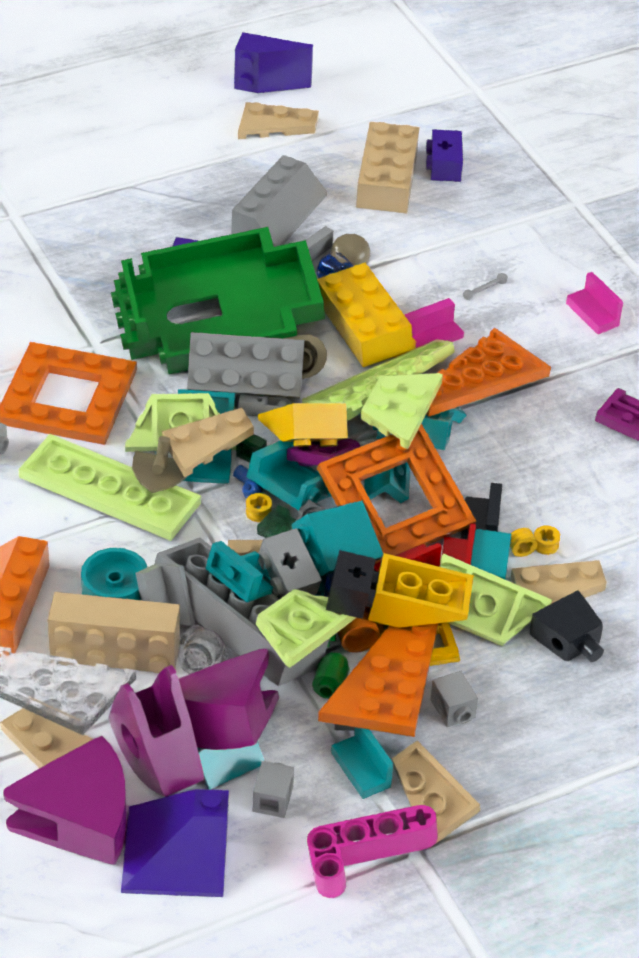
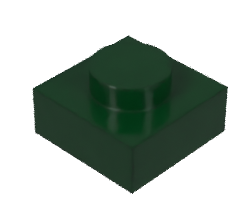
(248, 446)

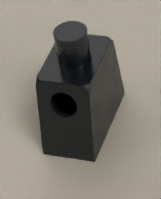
(569, 628)

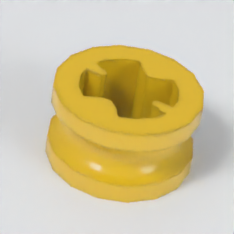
(255, 500)
(550, 533)
(523, 542)

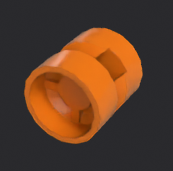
(359, 634)

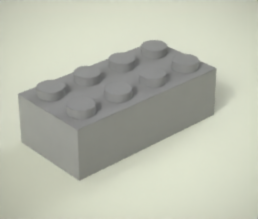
(245, 365)

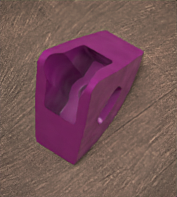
(228, 702)
(157, 734)
(74, 803)

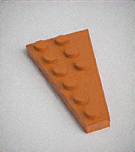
(485, 371)
(386, 684)

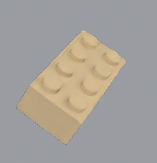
(387, 167)
(114, 631)

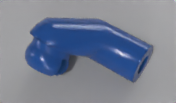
(250, 486)

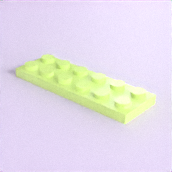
(107, 487)

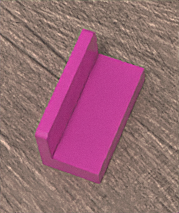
(596, 305)
(434, 323)

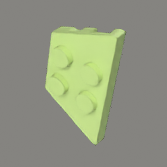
(400, 404)
(165, 413)
(496, 605)
(299, 625)

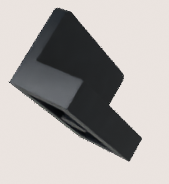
(485, 510)

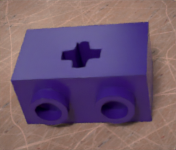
(445, 155)

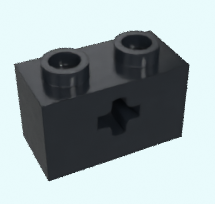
(352, 584)

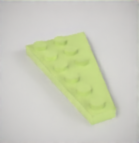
(357, 389)

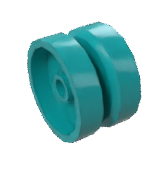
(112, 573)

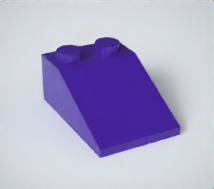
(272, 64)

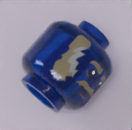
(332, 263)

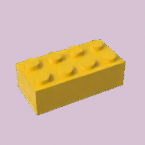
(365, 315)

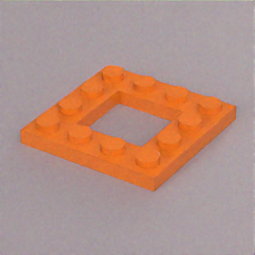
(94, 425)
(449, 510)

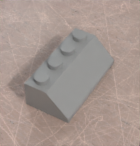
(279, 200)

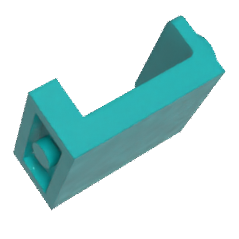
(284, 477)
(338, 529)

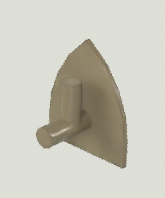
(157, 471)

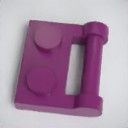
(620, 414)
(316, 454)

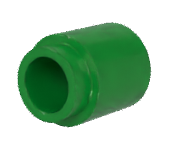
(330, 674)

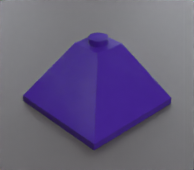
(177, 845)

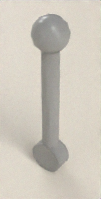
(501, 278)

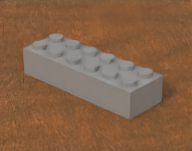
(229, 615)

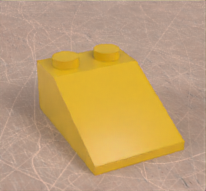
(308, 423)
(419, 593)

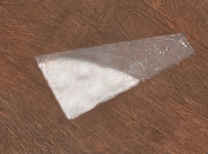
(60, 687)

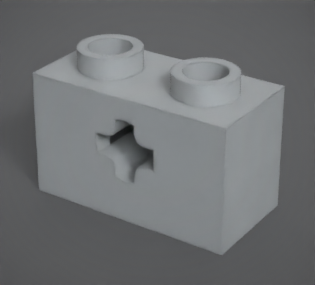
(288, 564)

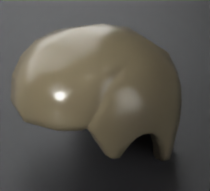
(353, 248)

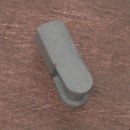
(258, 404)

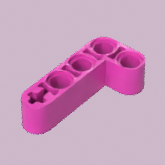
(411, 831)

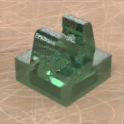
(276, 522)

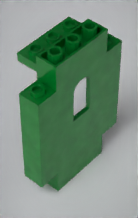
(257, 285)

